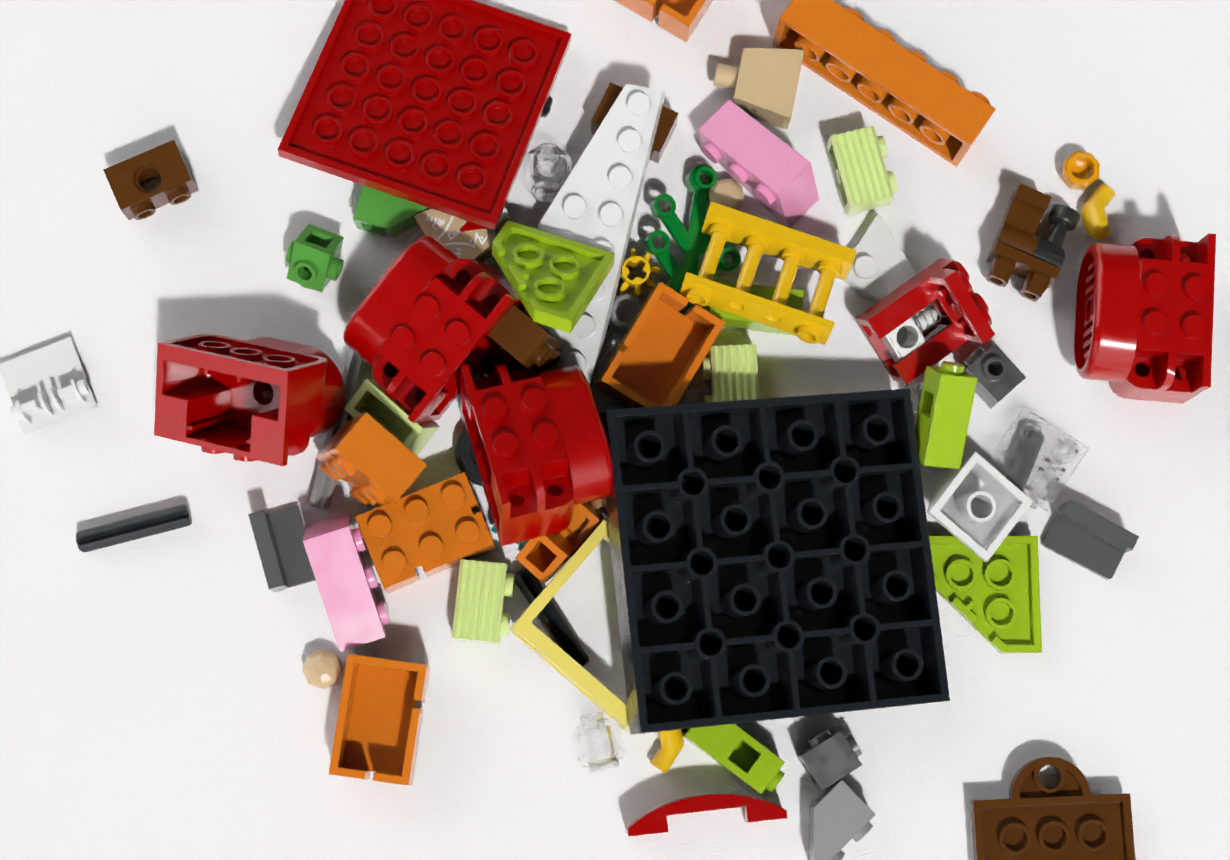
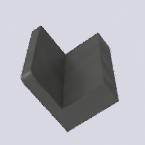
(1088, 539)
(282, 548)

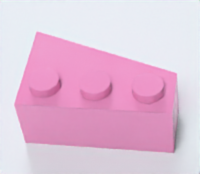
(760, 163)
(345, 581)

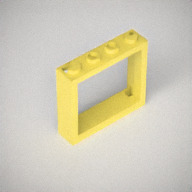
(553, 654)

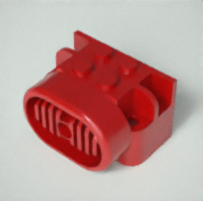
(1147, 317)
(426, 322)
(245, 395)
(535, 447)

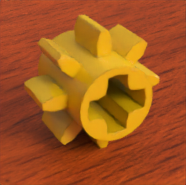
(638, 283)

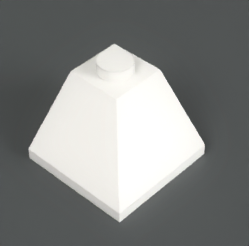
(977, 504)

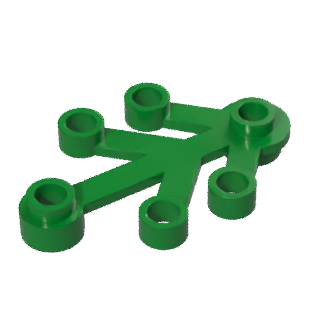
(689, 241)

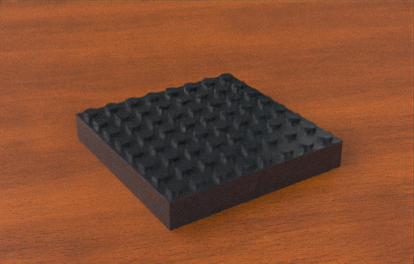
(771, 560)

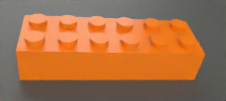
(885, 76)

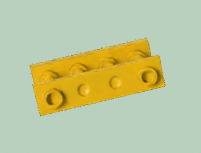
(779, 241)

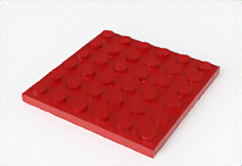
(427, 101)

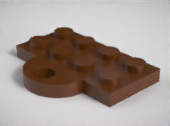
(1053, 821)

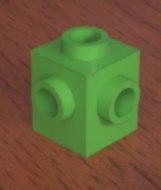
(315, 258)

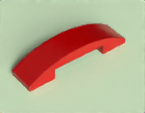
(753, 808)

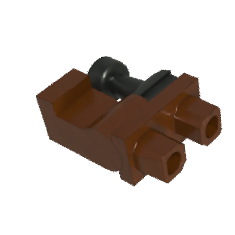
(1024, 253)

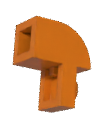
(549, 553)

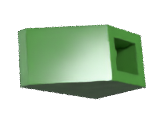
(385, 213)

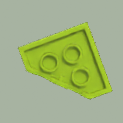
(550, 273)
(996, 595)

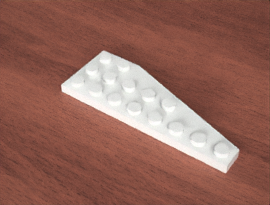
(600, 209)

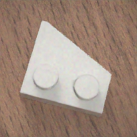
(878, 263)

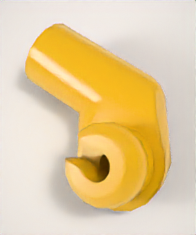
(1094, 214)
(671, 745)

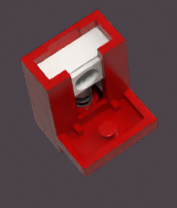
(960, 313)

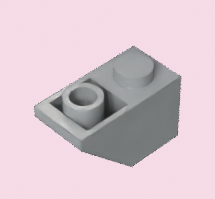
(836, 820)

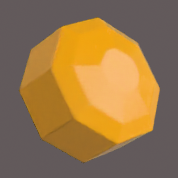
(1080, 170)

